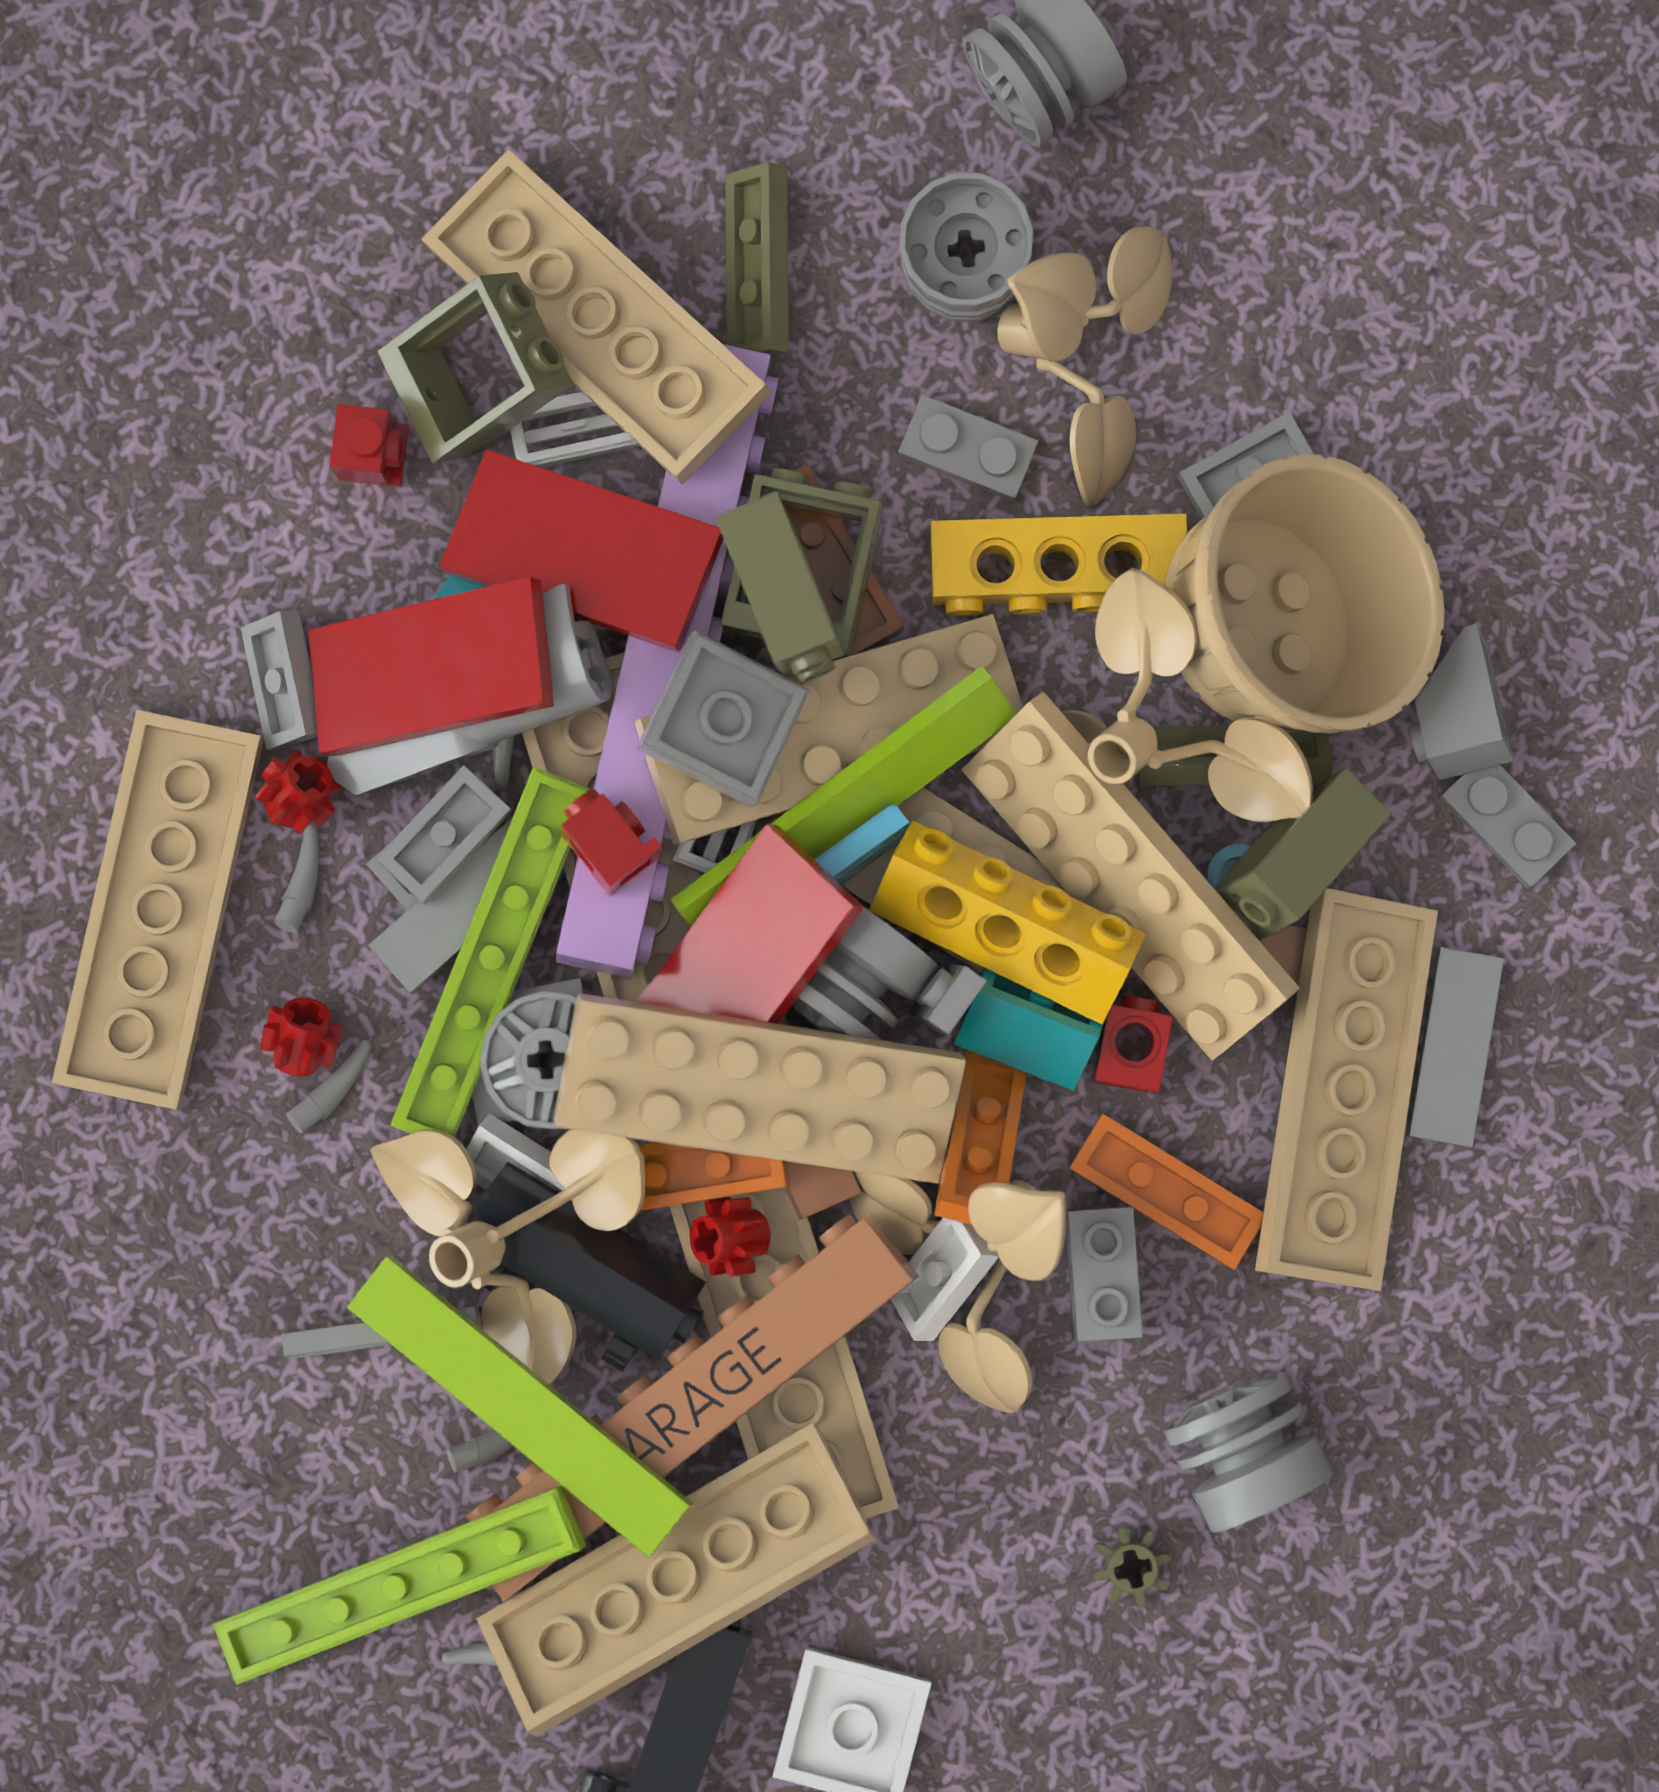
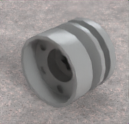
(1033, 67)
(959, 210)
(858, 973)
(513, 1053)
(1248, 1452)

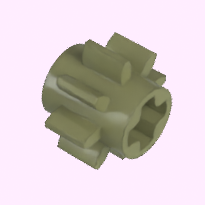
(1115, 1558)

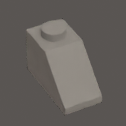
(1462, 711)

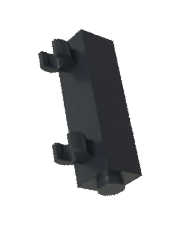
(593, 1270)
(684, 1718)

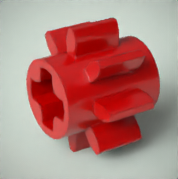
(298, 791)
(301, 1036)
(730, 1236)

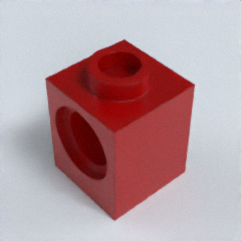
(1134, 1075)

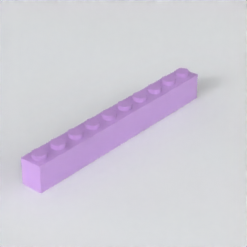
(610, 931)

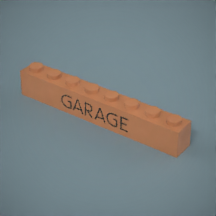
(739, 1365)

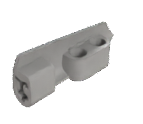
(578, 682)

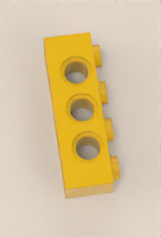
(1024, 542)
(1007, 921)

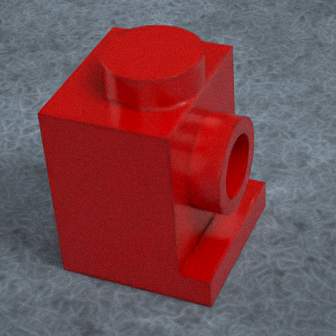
(368, 446)
(608, 840)

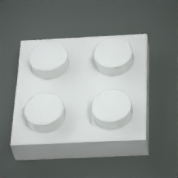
(851, 1725)

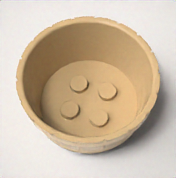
(1310, 598)

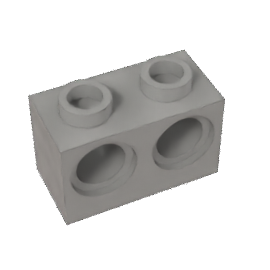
(1103, 1274)

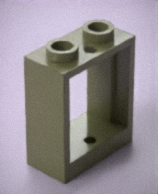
(420, 367)
(844, 501)
(781, 588)
(1301, 855)

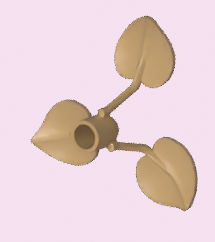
(1048, 325)
(1151, 630)
(436, 1176)
(1029, 1239)

